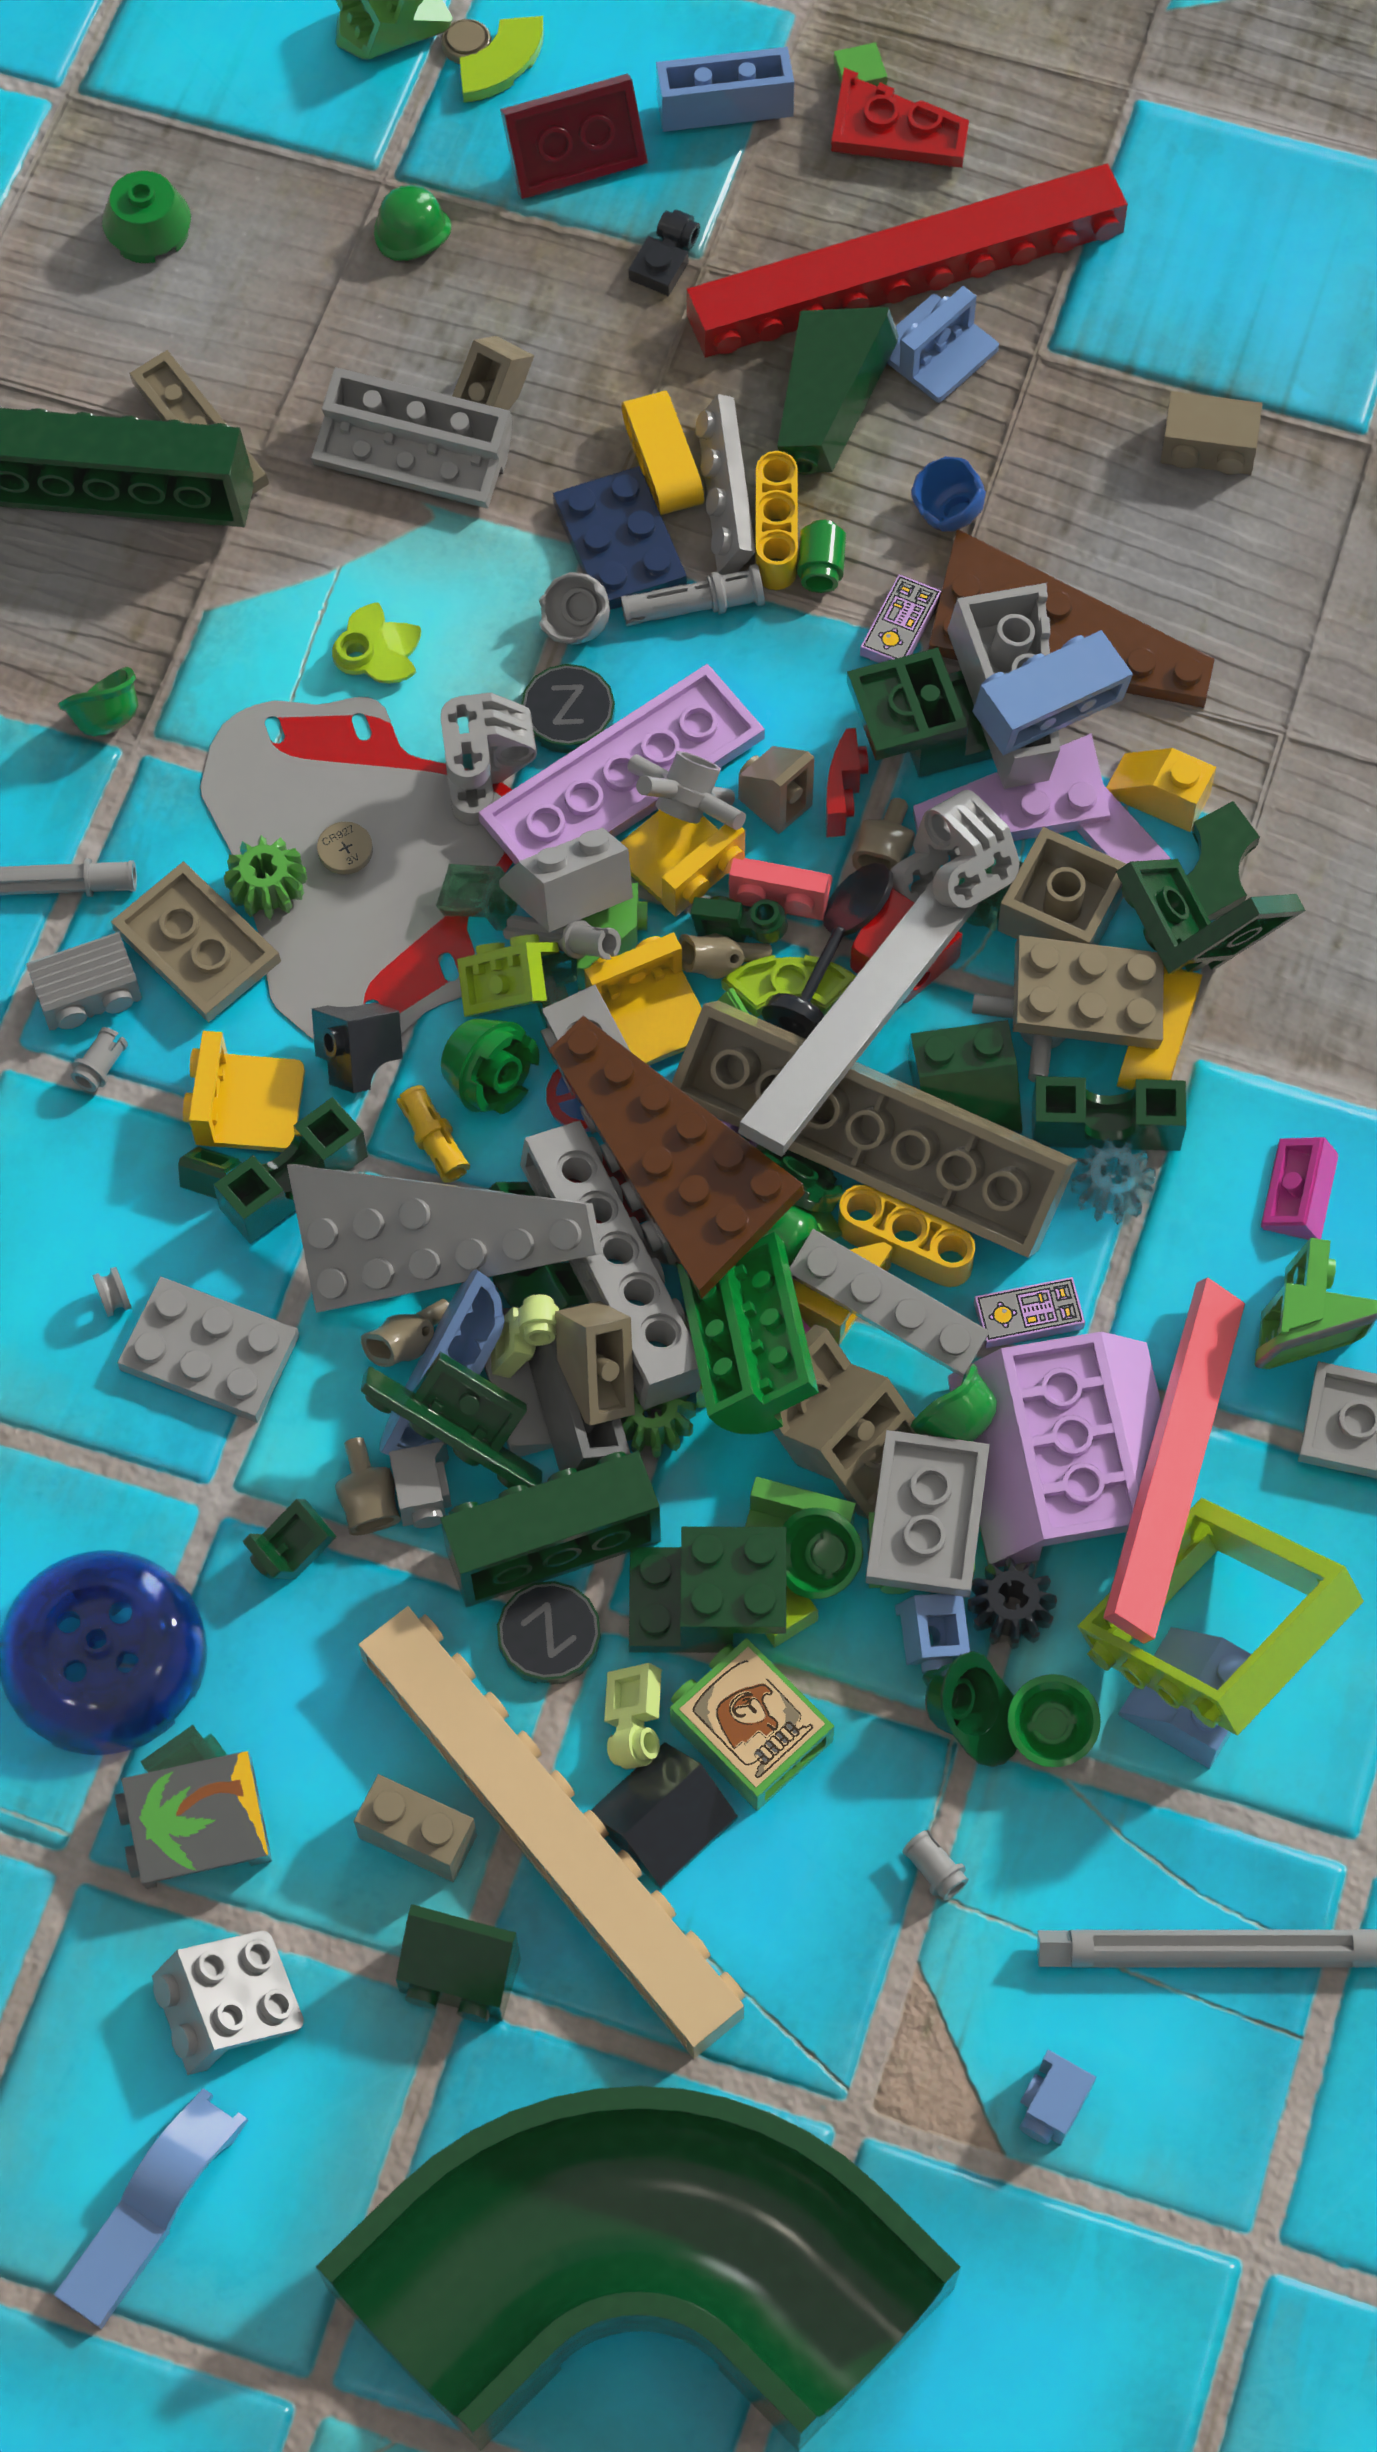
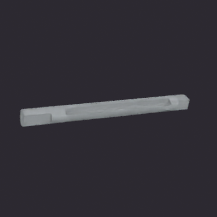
(1207, 1948)

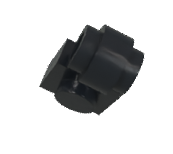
(663, 262)

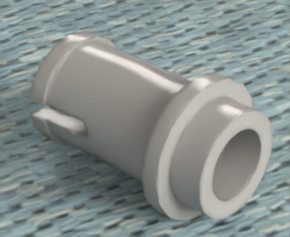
(92, 1069)
(936, 1865)

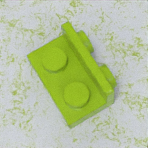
(504, 976)

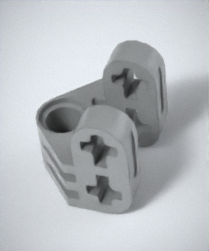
(498, 742)
(972, 838)

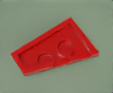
(885, 125)

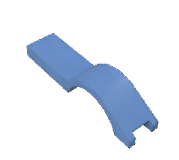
(147, 2208)

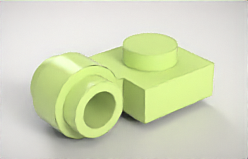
(522, 1331)
(630, 1702)

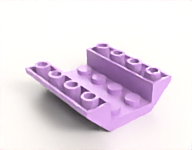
(1064, 1441)

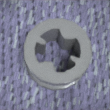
(112, 1291)

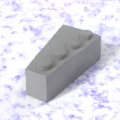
(998, 635)

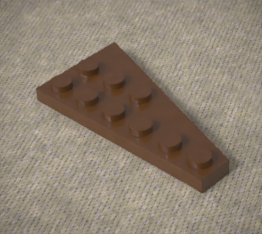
(1159, 663)
(687, 1167)

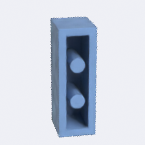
(725, 89)
(1051, 691)

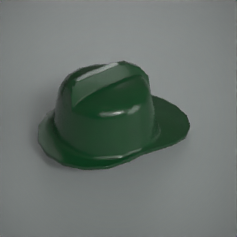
(972, 1706)

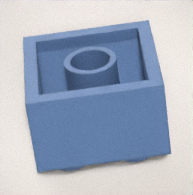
(1204, 1658)

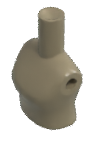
(884, 839)
(718, 954)
(403, 1336)
(366, 1492)

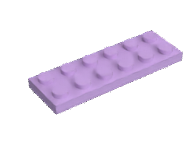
(593, 782)

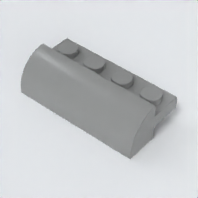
(413, 437)

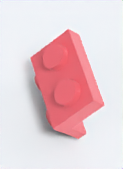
(795, 889)

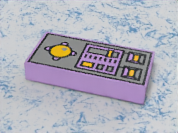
(900, 620)
(1029, 1312)

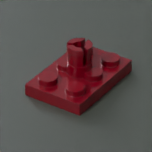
(574, 136)

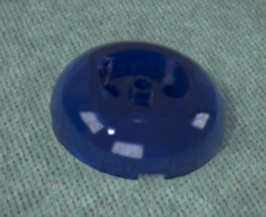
(107, 1707)

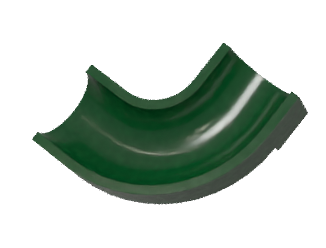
(631, 2220)

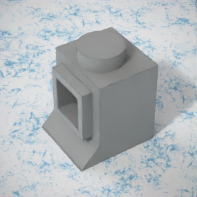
(421, 1484)

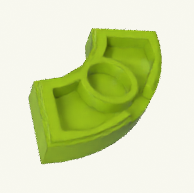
(503, 60)
(771, 975)

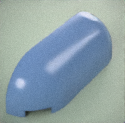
(464, 1334)

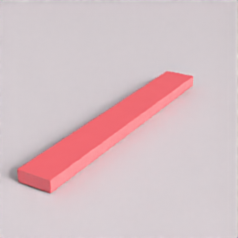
(1174, 1462)

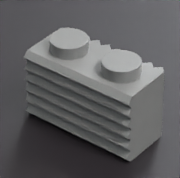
(84, 982)

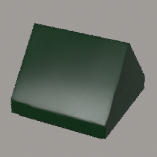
(203, 1168)

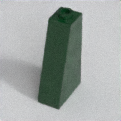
(831, 380)

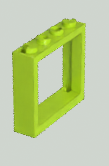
(1328, 1604)

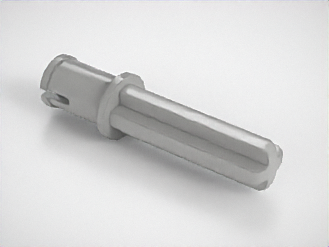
(68, 878)
(574, 939)

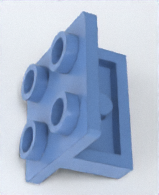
(941, 344)

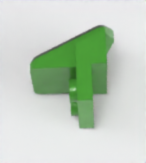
(383, 26)
(1307, 1318)

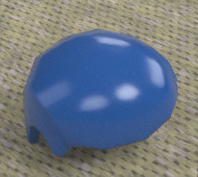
(948, 493)

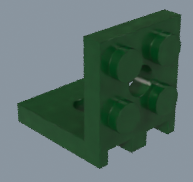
(1179, 925)

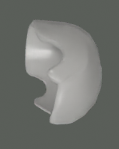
(574, 609)

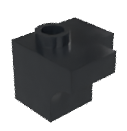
(356, 1042)

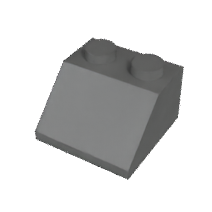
(571, 879)

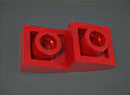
(844, 780)

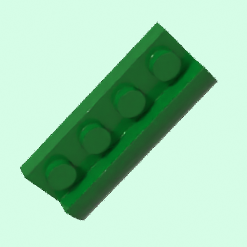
(750, 1341)

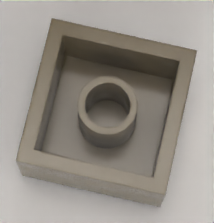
(1062, 892)

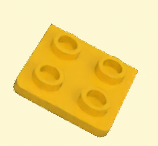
(681, 858)
(648, 997)
(242, 1098)

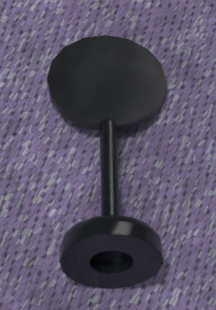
(847, 911)

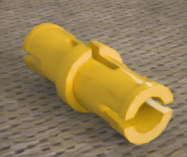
(433, 1134)

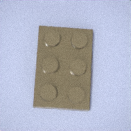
(196, 941)
(1088, 992)

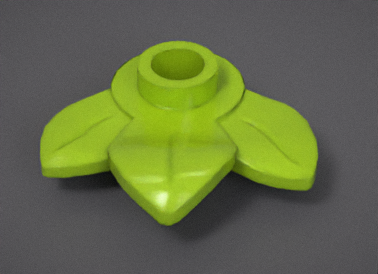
(382, 643)

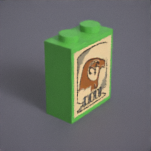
(750, 1722)

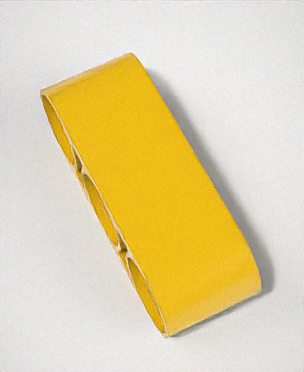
(662, 452)
(776, 502)
(1178, 1003)
(917, 1256)

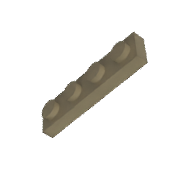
(178, 398)

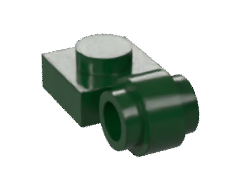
(724, 916)

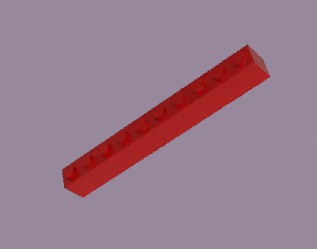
(908, 259)

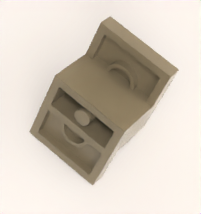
(845, 1424)

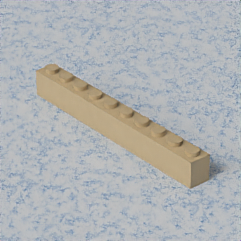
(553, 1832)

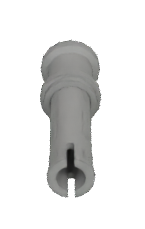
(714, 593)

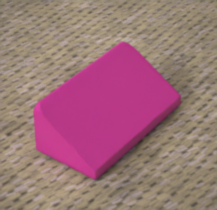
(1300, 1187)

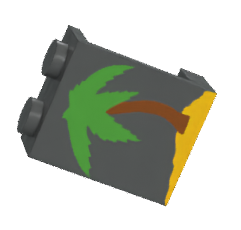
(193, 1818)

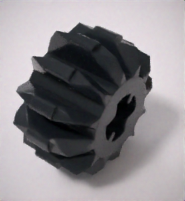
(1026, 1617)

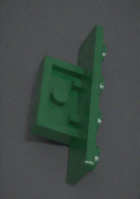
(461, 1412)

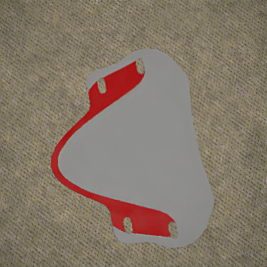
(362, 930)

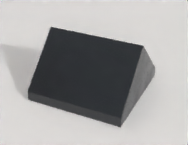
(665, 1814)

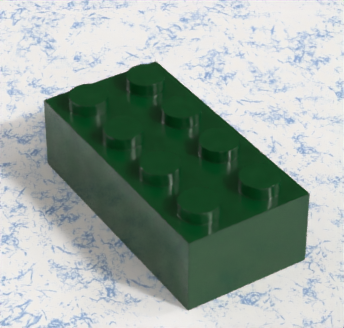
(551, 1527)

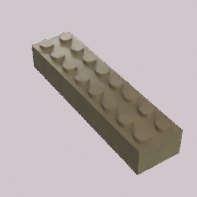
(885, 1133)

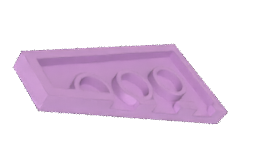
(1062, 804)

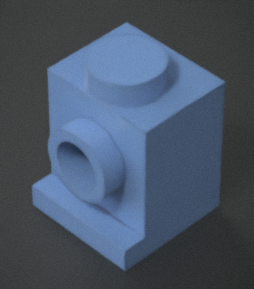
(941, 1617)
(1055, 2100)

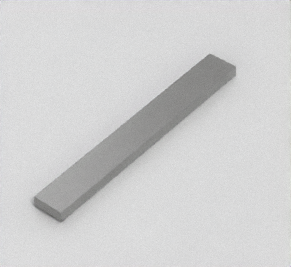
(852, 1023)

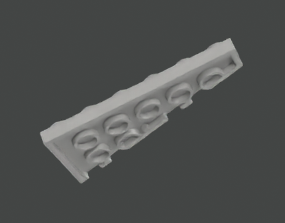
(406, 1236)

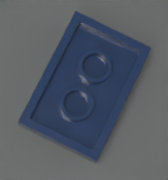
(619, 535)

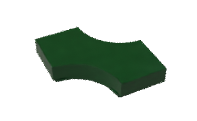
(1223, 843)

